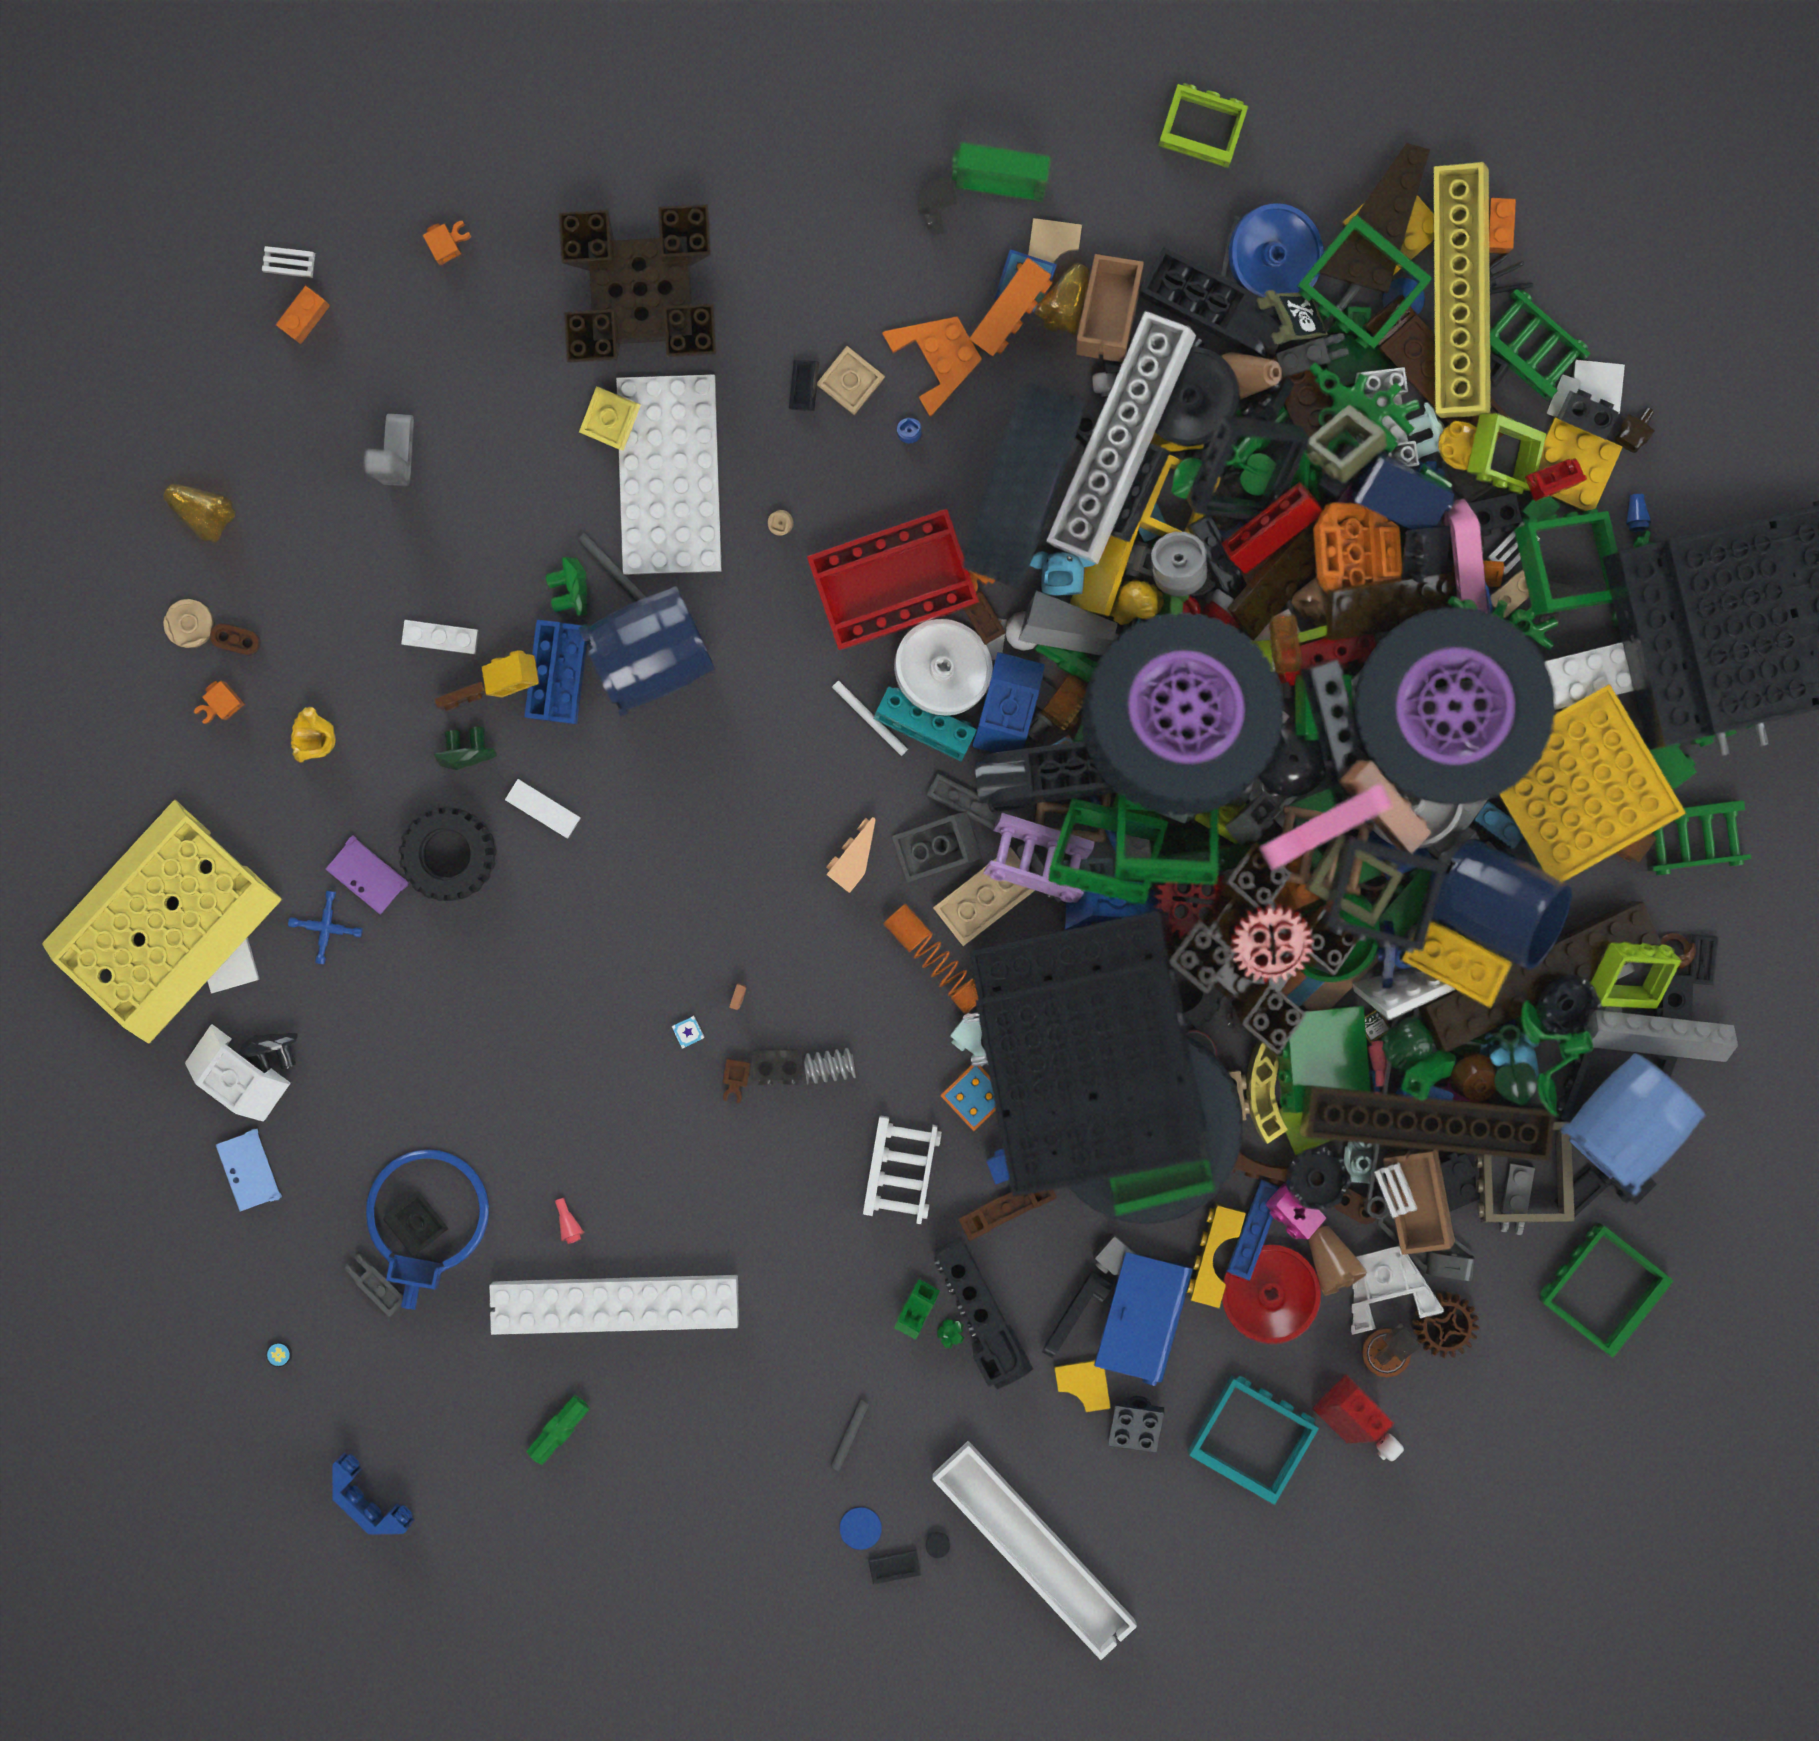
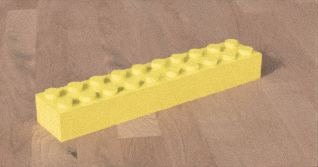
(1462, 290)

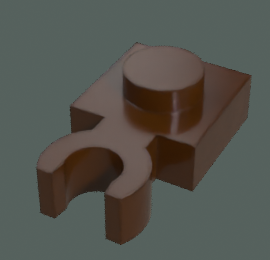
(736, 1075)

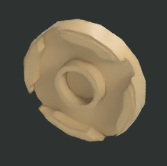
(188, 623)

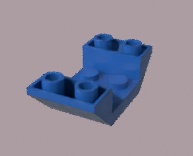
(1009, 704)
(1099, 908)
(365, 1514)

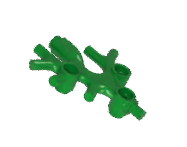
(1356, 398)
(1519, 618)

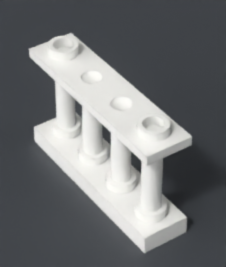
(882, 1154)

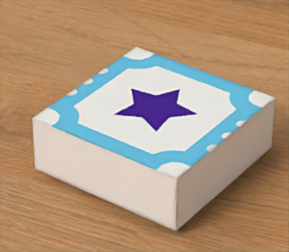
(688, 1032)

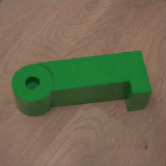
(1427, 1073)

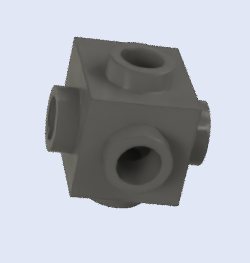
(1139, 554)

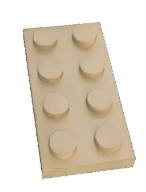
(980, 902)

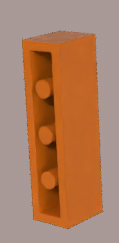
(1010, 307)

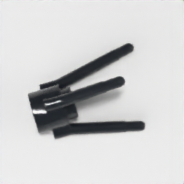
(1492, 277)

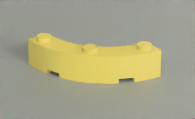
(1261, 1093)

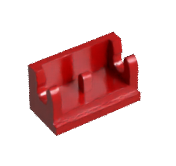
(1555, 479)

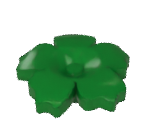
(950, 1333)

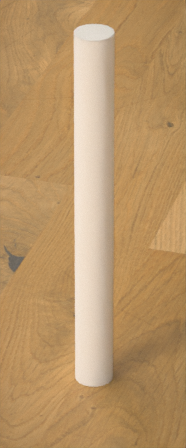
(868, 717)

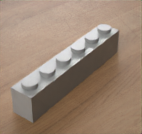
(1662, 1036)

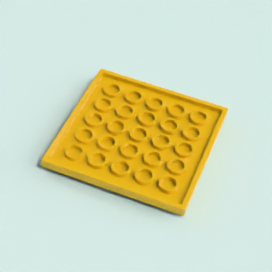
(1590, 789)

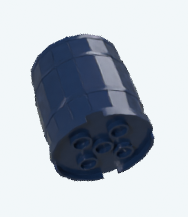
(647, 650)
(1503, 904)

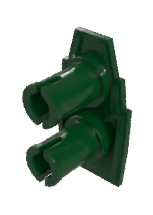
(458, 758)

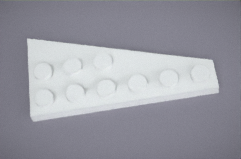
(1409, 989)

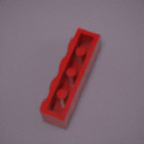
(1274, 528)
(1325, 649)

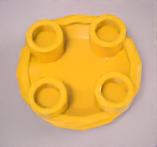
(1456, 444)

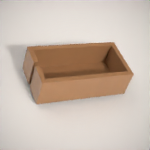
(1110, 308)
(1430, 1224)

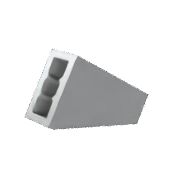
(1066, 626)

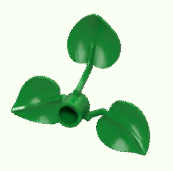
(1253, 478)
(1569, 1045)

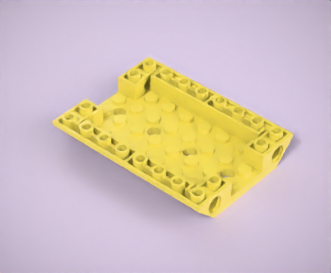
(180, 945)

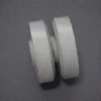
(1179, 563)

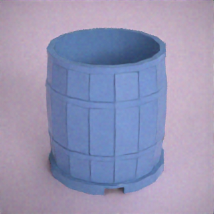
(1633, 1123)

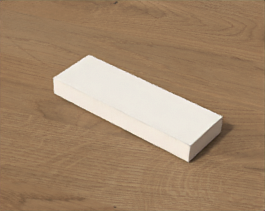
(543, 808)

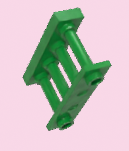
(1527, 369)
(1704, 814)

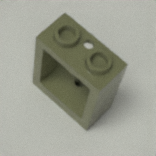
(1358, 424)

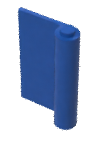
(1143, 1317)

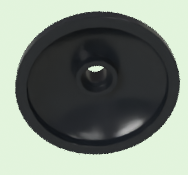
(1297, 778)

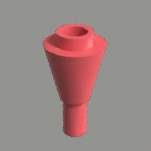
(1378, 1061)
(569, 1227)

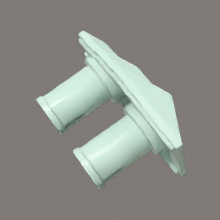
(1425, 421)
(1358, 1161)

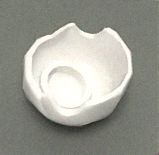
(1013, 630)

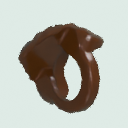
(1689, 949)

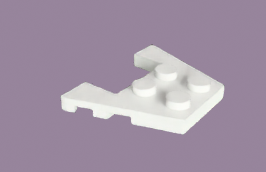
(1388, 1277)

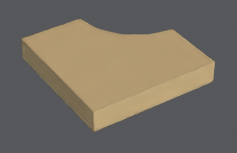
(1053, 239)

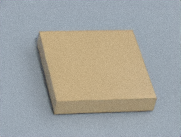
(850, 380)

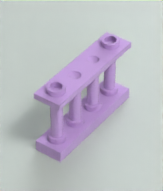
(1041, 835)

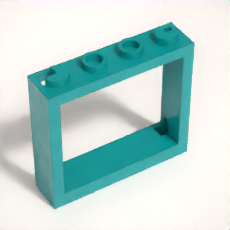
(1264, 1396)

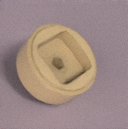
(780, 522)

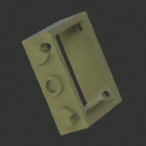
(1324, 865)

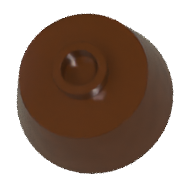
(1474, 1076)

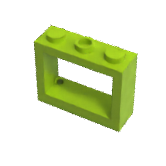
(1195, 149)
(1483, 448)
(1653, 988)

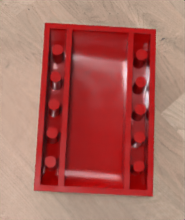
(892, 580)

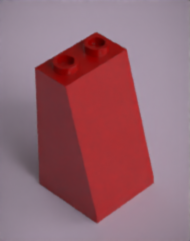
(1352, 1413)

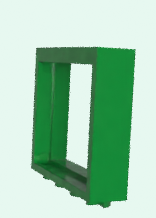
(1000, 172)
(1344, 322)
(1534, 567)
(1105, 818)
(1164, 870)
(1636, 1313)

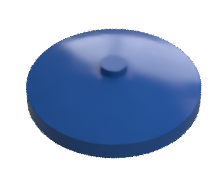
(1274, 249)

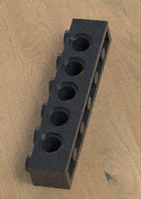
(1327, 727)

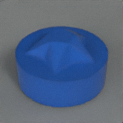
(909, 430)

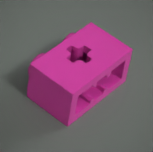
(1305, 1220)

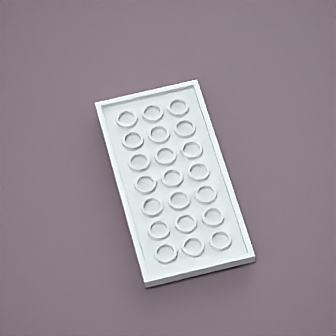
(670, 477)

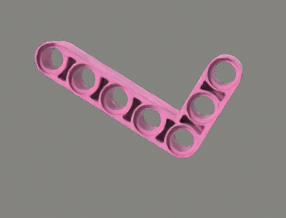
(1466, 553)
(1326, 826)

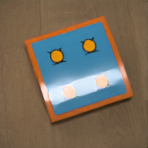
(971, 1096)

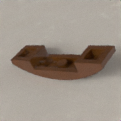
(1000, 1211)

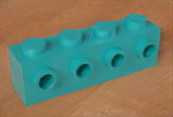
(934, 730)

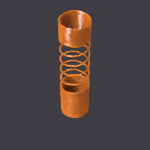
(910, 933)

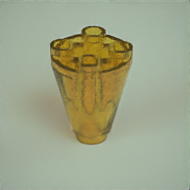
(1065, 300)
(200, 510)

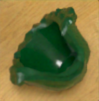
(1407, 1043)

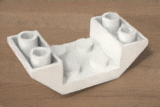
(1381, 381)
(233, 1078)

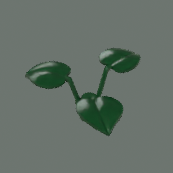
(1514, 1081)

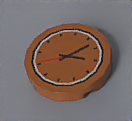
(1373, 1345)

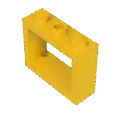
(1153, 525)

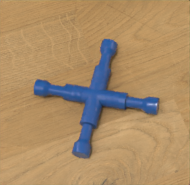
(325, 927)

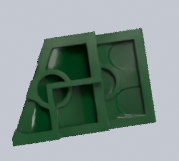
(1357, 361)

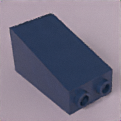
(1401, 493)

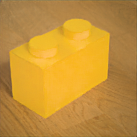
(510, 674)

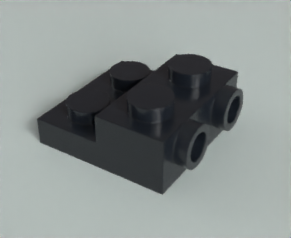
(1458, 1180)

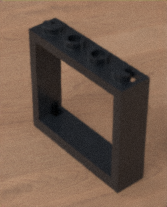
(1228, 429)
(1339, 885)
(1574, 1082)

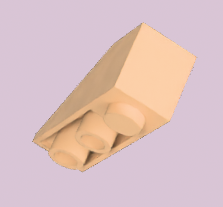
(853, 863)

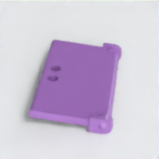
(371, 877)

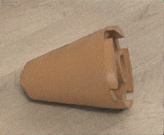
(1253, 372)
(1312, 602)
(1334, 1261)

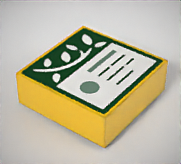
(1375, 1025)

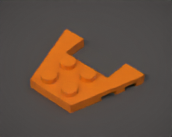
(946, 351)

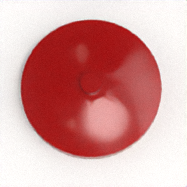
(1277, 1300)

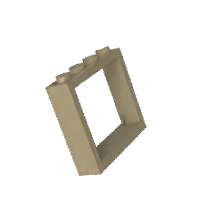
(1564, 1186)

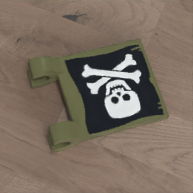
(1297, 316)

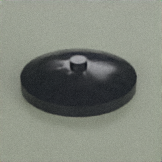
(1199, 399)

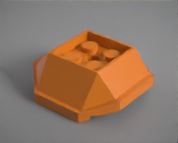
(1355, 547)

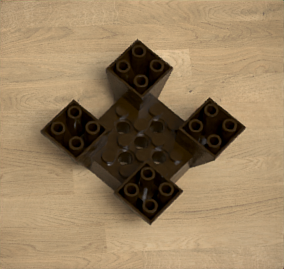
(590, 245)
(1208, 957)

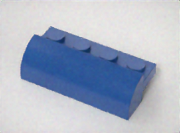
(560, 672)

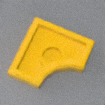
(1084, 1382)

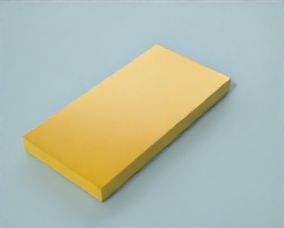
(1104, 578)
(1460, 963)

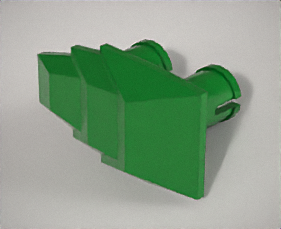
(575, 578)

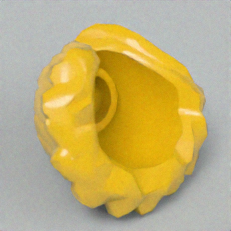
(1136, 600)
(311, 736)

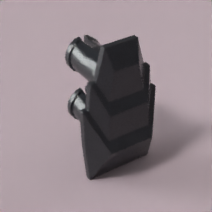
(261, 1044)

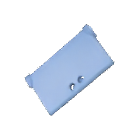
(250, 1171)

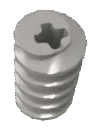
(829, 1066)

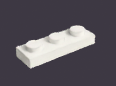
(440, 637)

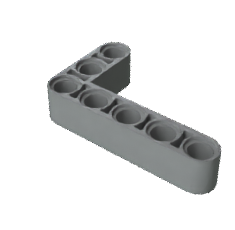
(393, 463)

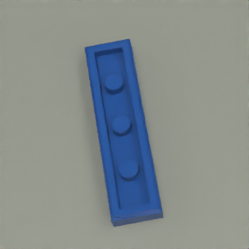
(1252, 1233)

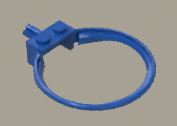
(413, 1271)

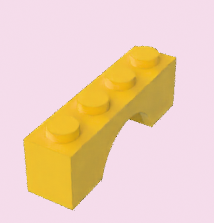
(1223, 1225)

